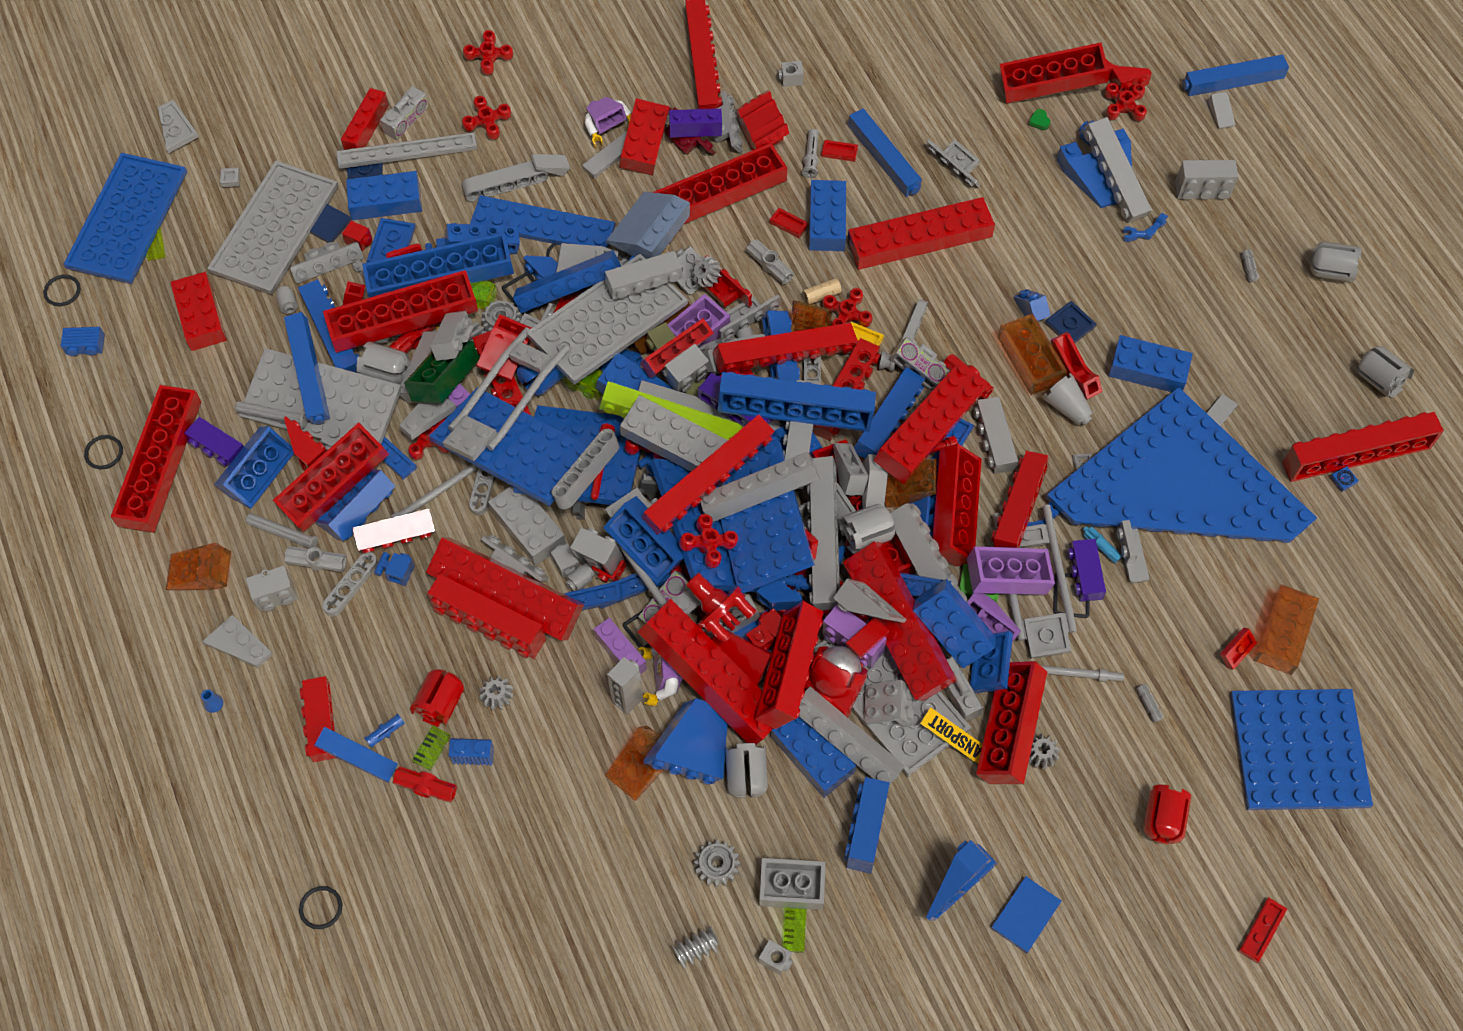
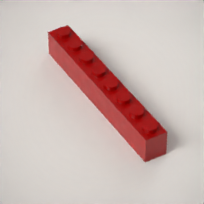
(702, 54)
(784, 347)
(707, 475)

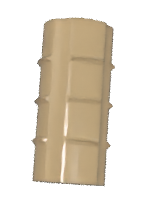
(818, 292)

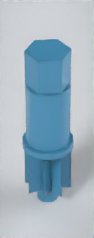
(1102, 544)

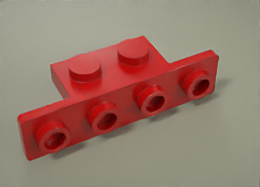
(729, 290)

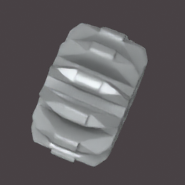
(706, 271)
(488, 696)
(1048, 746)

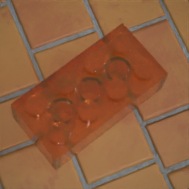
(1031, 354)
(1286, 629)

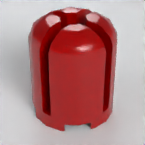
(438, 697)
(1167, 814)

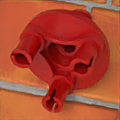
(717, 605)

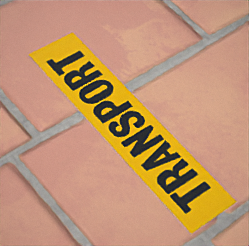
(952, 734)

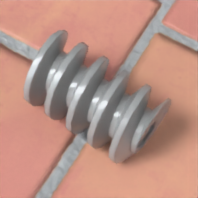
(696, 947)

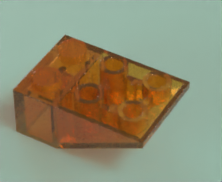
(809, 316)
(918, 486)
(199, 568)
(629, 769)

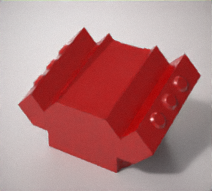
(762, 121)

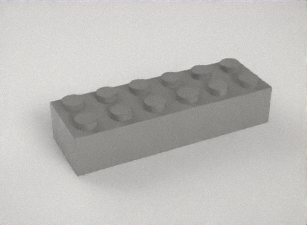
(669, 434)

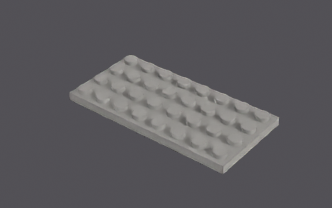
(273, 227)
(601, 326)
(348, 396)
(910, 744)

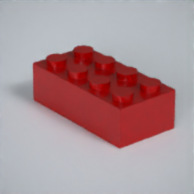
(644, 136)
(198, 311)

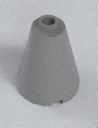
(1069, 400)

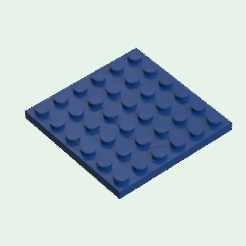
(584, 427)
(1300, 749)

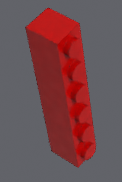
(1021, 500)

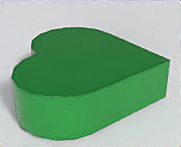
(1040, 120)

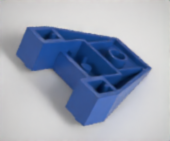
(1086, 173)
(965, 871)

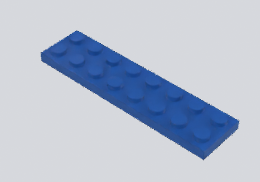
(543, 223)

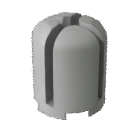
(1335, 261)
(383, 363)
(1384, 371)
(867, 526)
(736, 770)

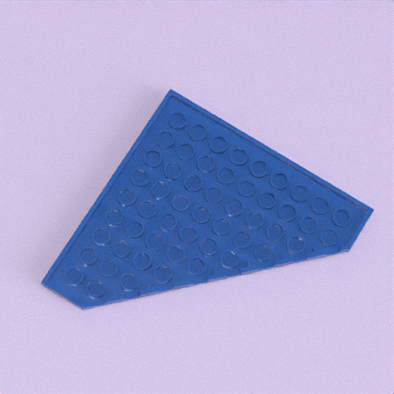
(1181, 477)

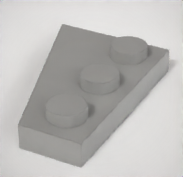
(175, 126)
(425, 416)
(238, 642)

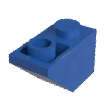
(540, 266)
(1032, 302)
(778, 596)

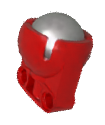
(837, 676)

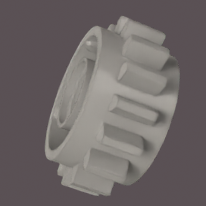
(499, 307)
(717, 852)

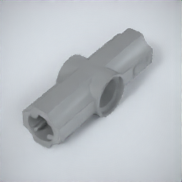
(775, 267)
(326, 560)

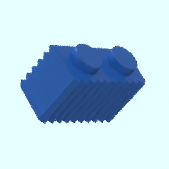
(82, 340)
(471, 751)

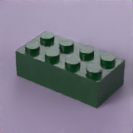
(437, 379)

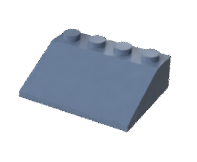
(650, 224)

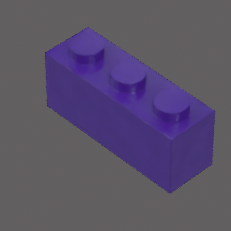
(695, 122)
(213, 442)
(1086, 570)

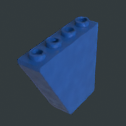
(692, 744)

